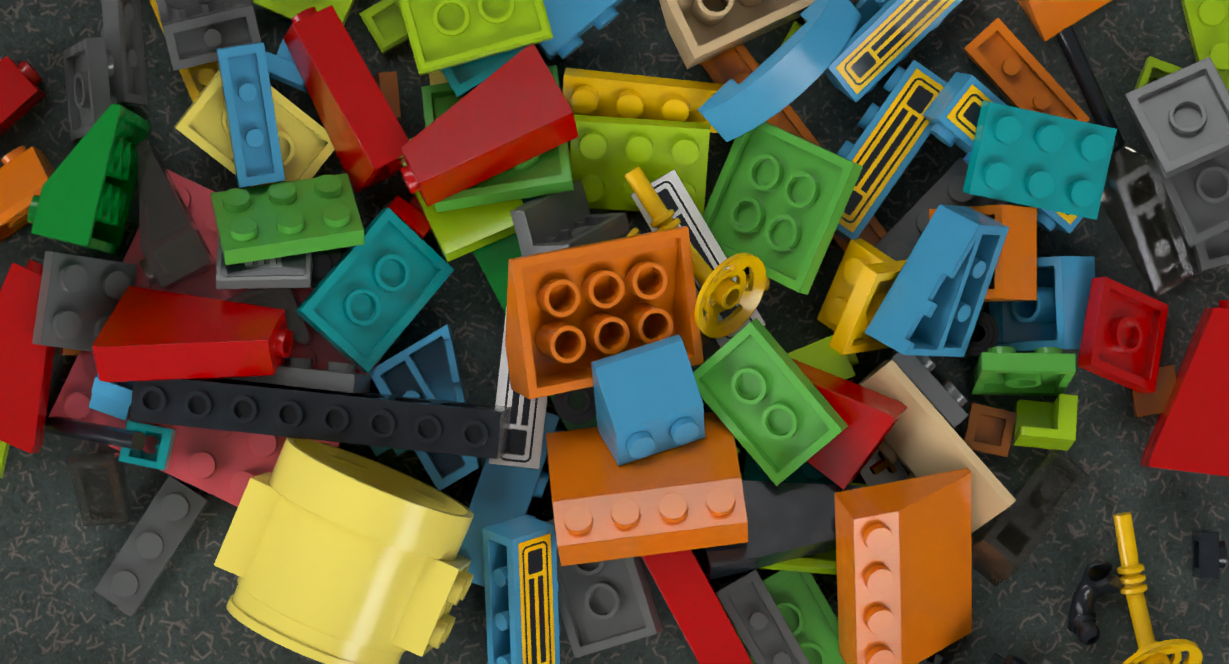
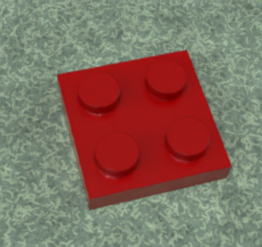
(1123, 335)

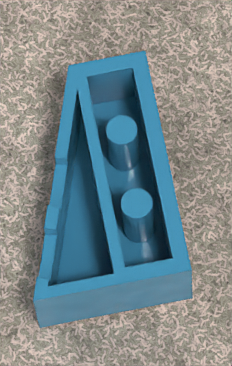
(941, 285)
(431, 372)

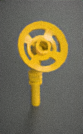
(715, 283)
(1148, 650)

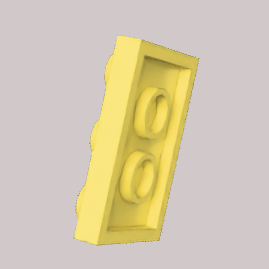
(301, 139)

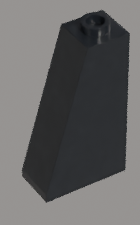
(782, 526)

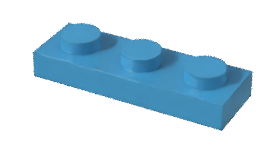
(250, 114)

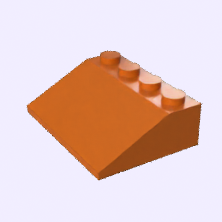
(595, 304)
(647, 506)
(904, 568)

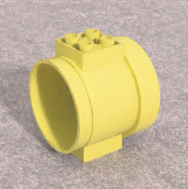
(346, 557)

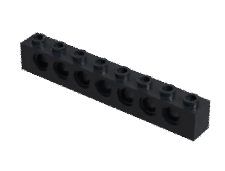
(326, 415)

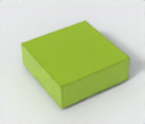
(386, 24)

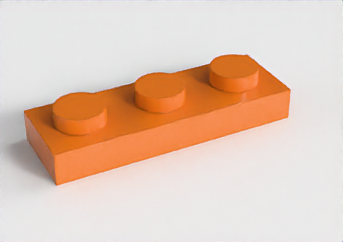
(1019, 74)

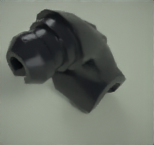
(1081, 613)

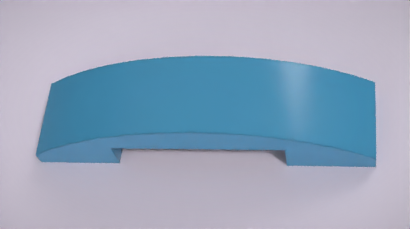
(786, 72)

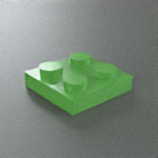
(1029, 374)

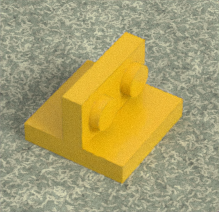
(856, 296)

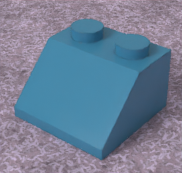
(1058, 312)
(647, 400)

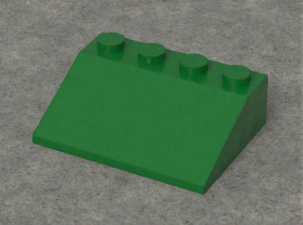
(94, 186)

